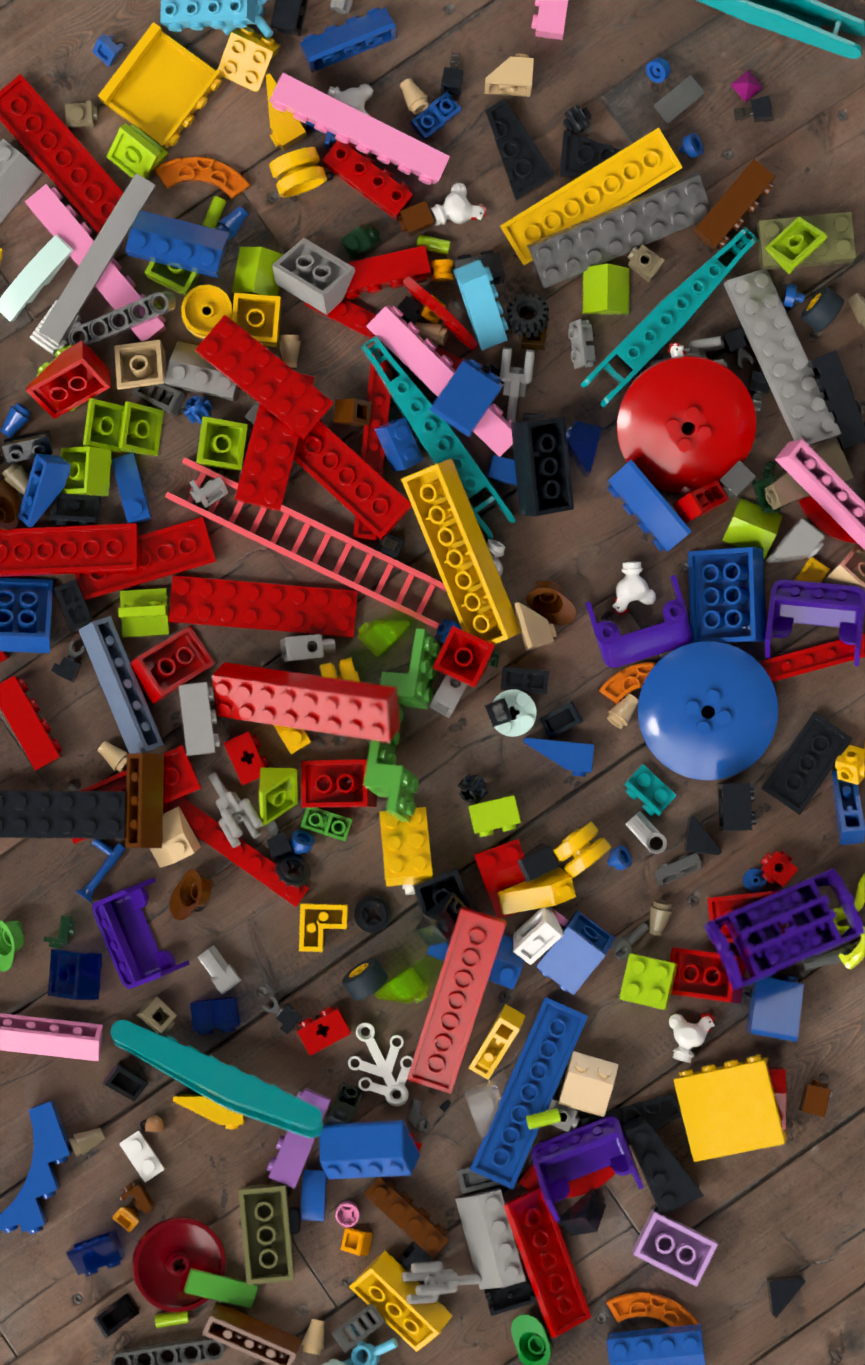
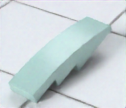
(34, 277)

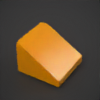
(356, 1241)

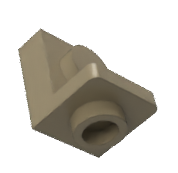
(81, 115)

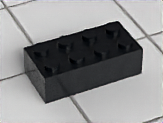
(542, 466)

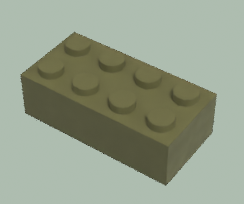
(837, 248)
(266, 1233)

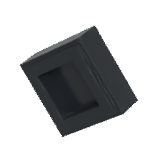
(294, 1220)

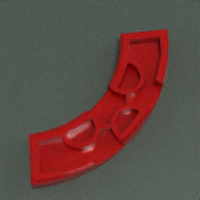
(448, 319)
(823, 520)
(577, 1186)

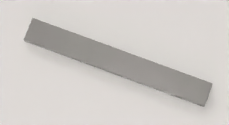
(97, 259)

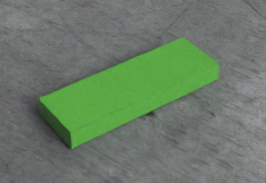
(220, 1288)

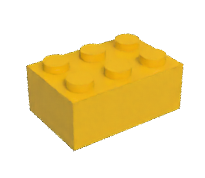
(405, 848)

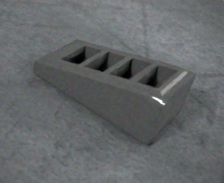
(172, 402)
(375, 1317)

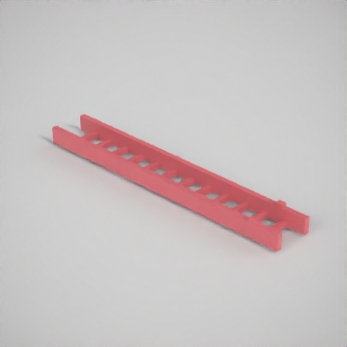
(314, 564)

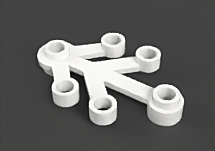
(382, 1067)

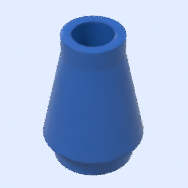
(232, 222)
(16, 418)

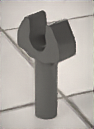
(623, 945)

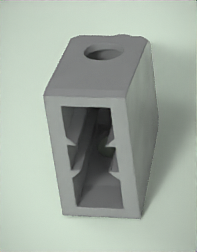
(295, 648)
(447, 696)

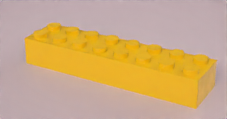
(461, 553)

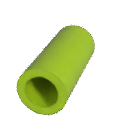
(214, 212)
(434, 244)
(543, 1118)
(171, 1318)

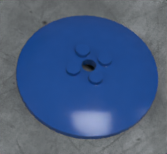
(703, 676)

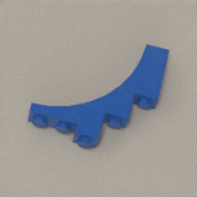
(49, 1146)

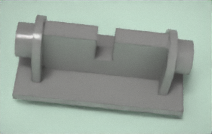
(580, 333)

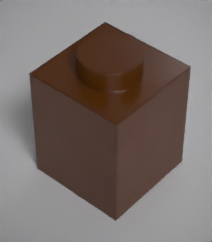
(416, 219)
(352, 412)
(815, 1098)

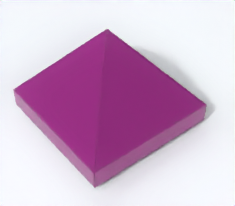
(746, 86)

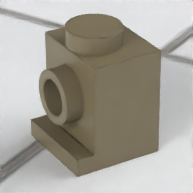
(648, 270)
(166, 1019)

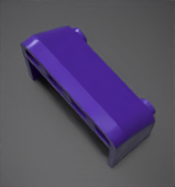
(816, 605)
(647, 642)
(130, 937)
(580, 1154)

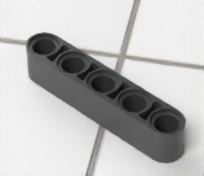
(131, 315)
(177, 1347)

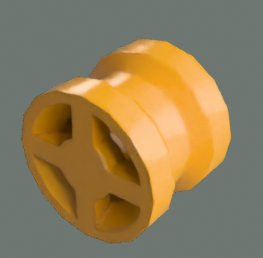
(442, 270)

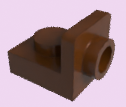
(142, 1199)

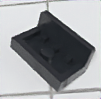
(27, 446)
(75, 509)

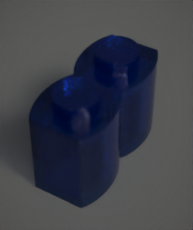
(215, 1014)

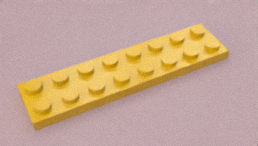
(594, 192)

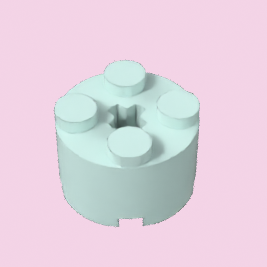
(525, 718)

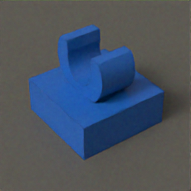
(106, 49)

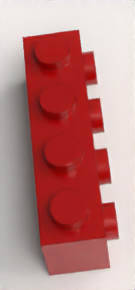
(368, 179)
(388, 270)
(27, 724)

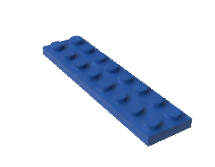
(528, 1092)

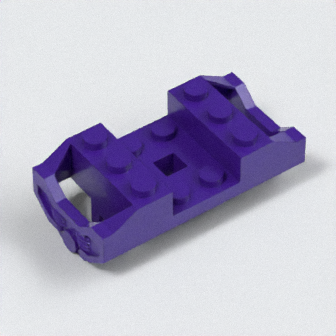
(761, 940)

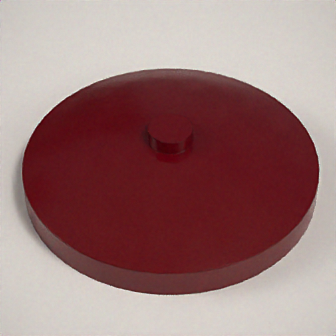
(165, 1259)

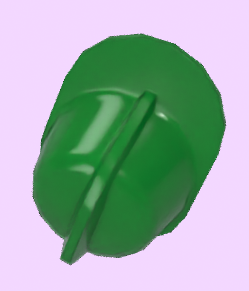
(531, 1340)

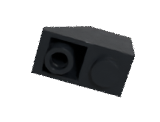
(440, 921)
(344, 1105)

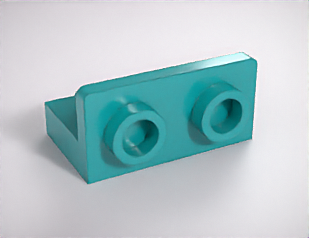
(649, 790)

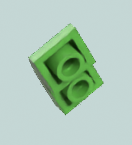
(326, 823)

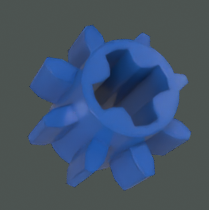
(197, 408)

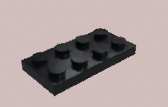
(806, 763)

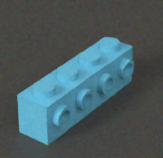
(206, 13)
(481, 304)

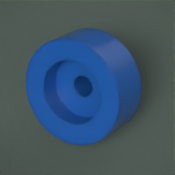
(658, 70)
(691, 146)
(791, 295)
(301, 842)
(619, 858)
(748, 880)

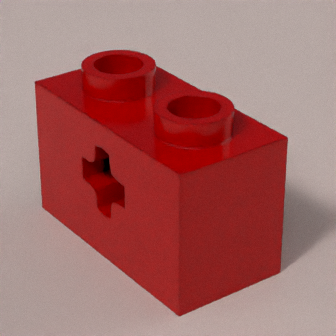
(700, 502)
(236, 747)
(317, 1041)

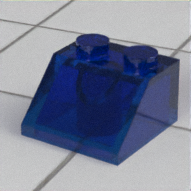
(582, 444)
(74, 974)
(96, 1253)

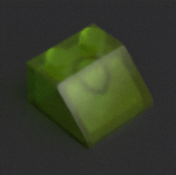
(381, 634)
(404, 988)

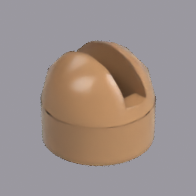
(154, 1124)

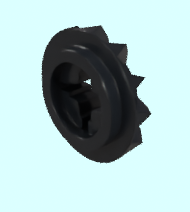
(291, 862)
(361, 914)

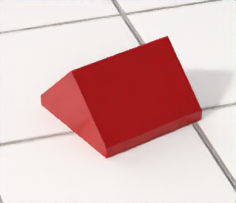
(464, 657)

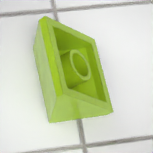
(795, 244)
(255, 271)
(606, 290)
(103, 425)
(141, 429)
(221, 444)
(752, 527)
(277, 792)

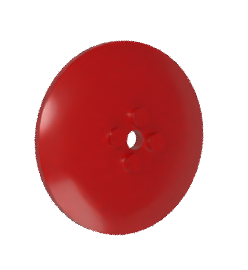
(683, 392)

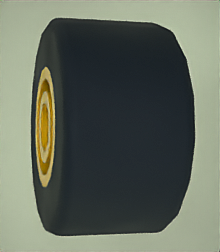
(822, 308)
(365, 979)

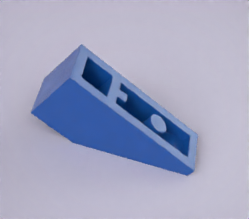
(44, 484)
(131, 489)
(568, 755)
(848, 811)

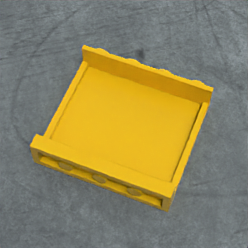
(160, 87)
(729, 1108)

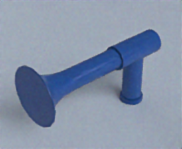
(113, 856)

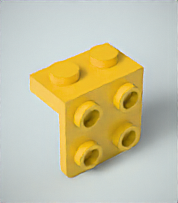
(247, 57)

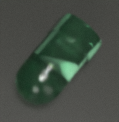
(768, 468)
(494, 659)

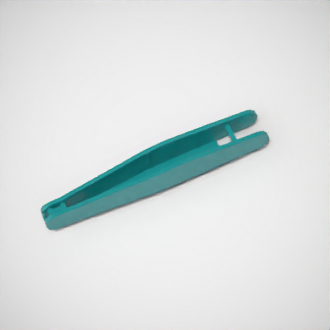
(799, 21)
(670, 315)
(433, 432)
(219, 1081)

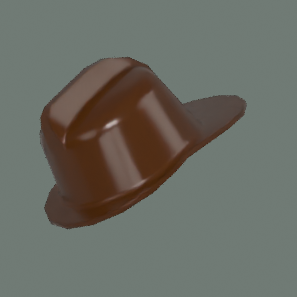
(8, 506)
(550, 602)
(189, 894)

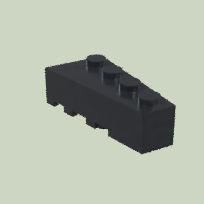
(839, 399)
(663, 1173)

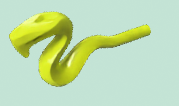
(858, 954)

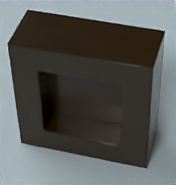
(535, 342)

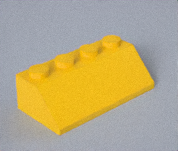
(384, 1288)

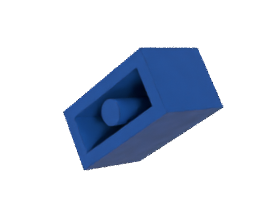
(399, 444)

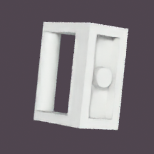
(540, 938)

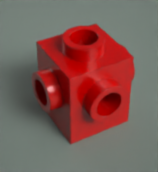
(785, 871)

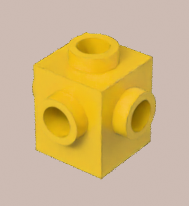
(851, 765)

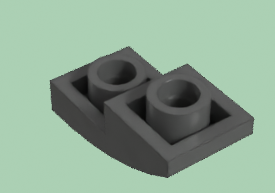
(679, 98)

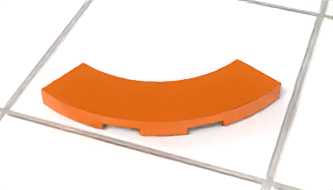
(203, 170)
(626, 681)
(650, 1305)

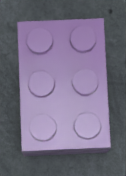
(674, 1247)

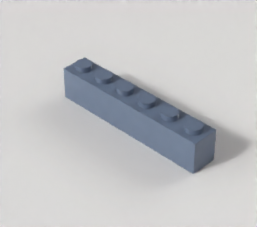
(120, 686)

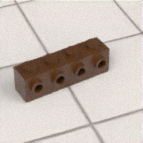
(734, 204)
(144, 805)
(406, 1215)
(251, 1336)

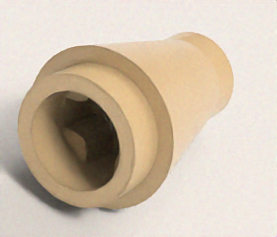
(414, 97)
(434, 332)
(290, 349)
(622, 712)
(114, 756)
(314, 1337)

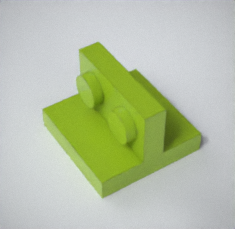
(135, 152)
(144, 612)

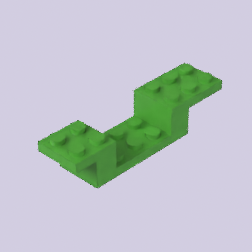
(413, 691)

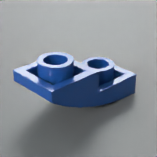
(435, 116)
(502, 470)
(314, 1195)

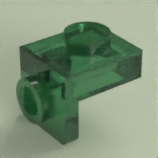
(361, 240)
(759, 489)
(66, 928)

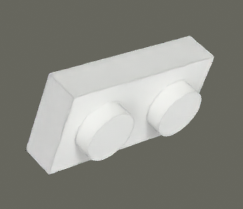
(142, 1156)

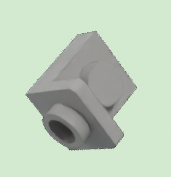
(210, 493)

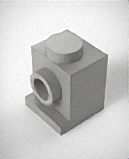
(571, 1120)

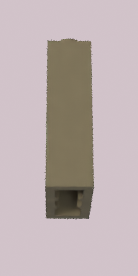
(787, 490)

